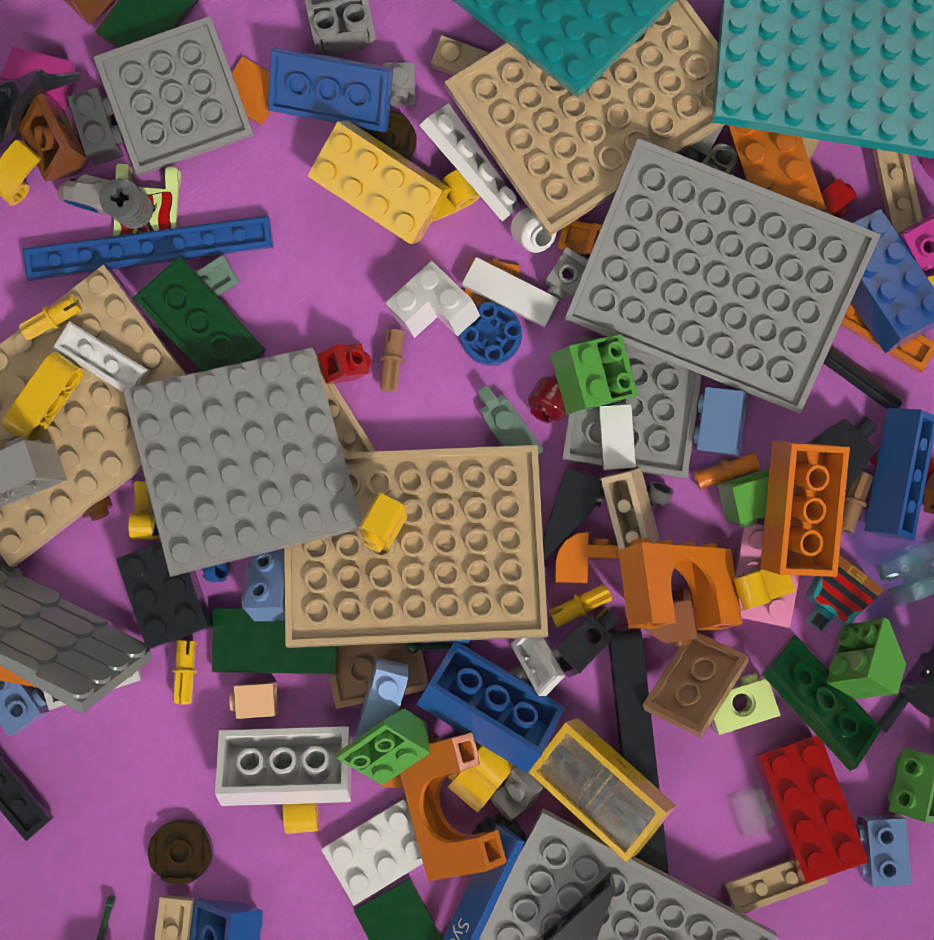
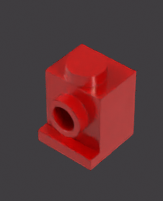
(837, 197)
(351, 361)

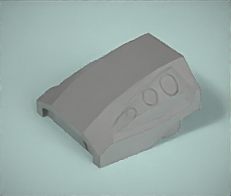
(340, 25)

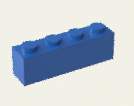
(900, 474)

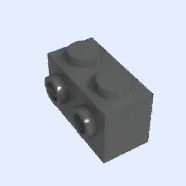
(96, 127)

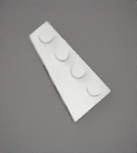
(465, 154)

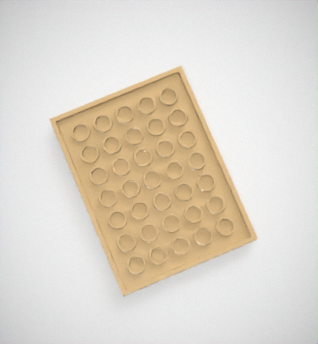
(573, 150)
(94, 423)
(454, 573)

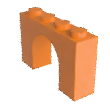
(647, 583)
(442, 848)

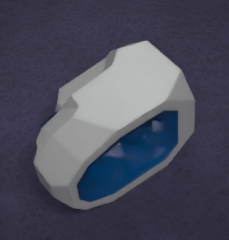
(83, 193)

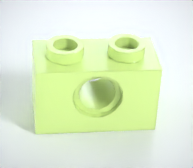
(759, 707)

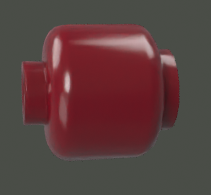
(546, 400)

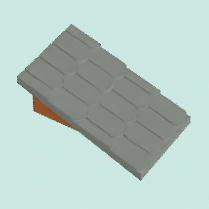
(61, 644)

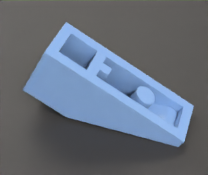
(383, 694)

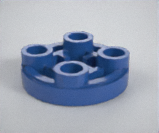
(492, 336)

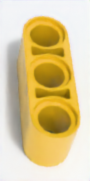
(42, 397)

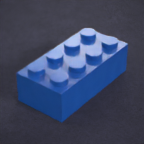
(894, 291)
(492, 705)

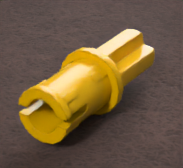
(50, 317)
(580, 605)
(184, 672)

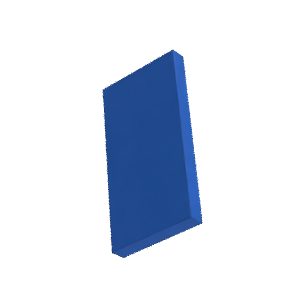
(329, 88)

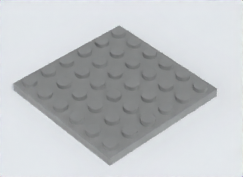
(241, 460)

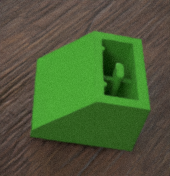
(594, 374)
(867, 660)
(388, 747)

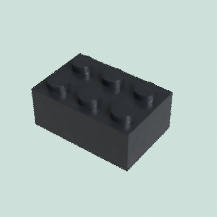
(163, 604)

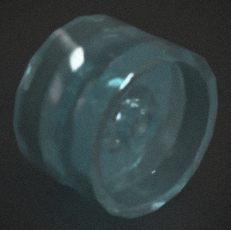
(914, 567)

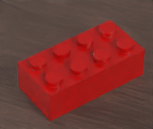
(810, 809)

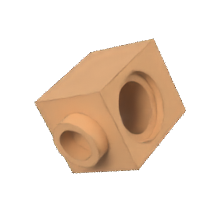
(254, 700)

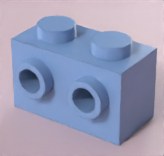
(721, 421)
(265, 587)
(20, 706)
(886, 849)

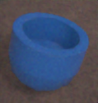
(219, 576)

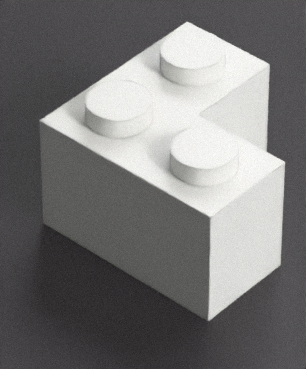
(432, 296)

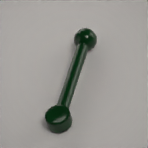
(414, 647)
(108, 908)

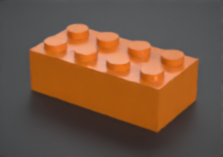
(777, 164)
(804, 508)

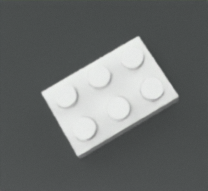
(375, 852)

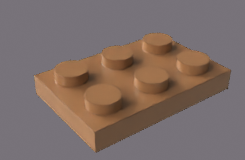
(357, 665)
(696, 684)

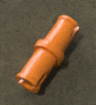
(727, 470)

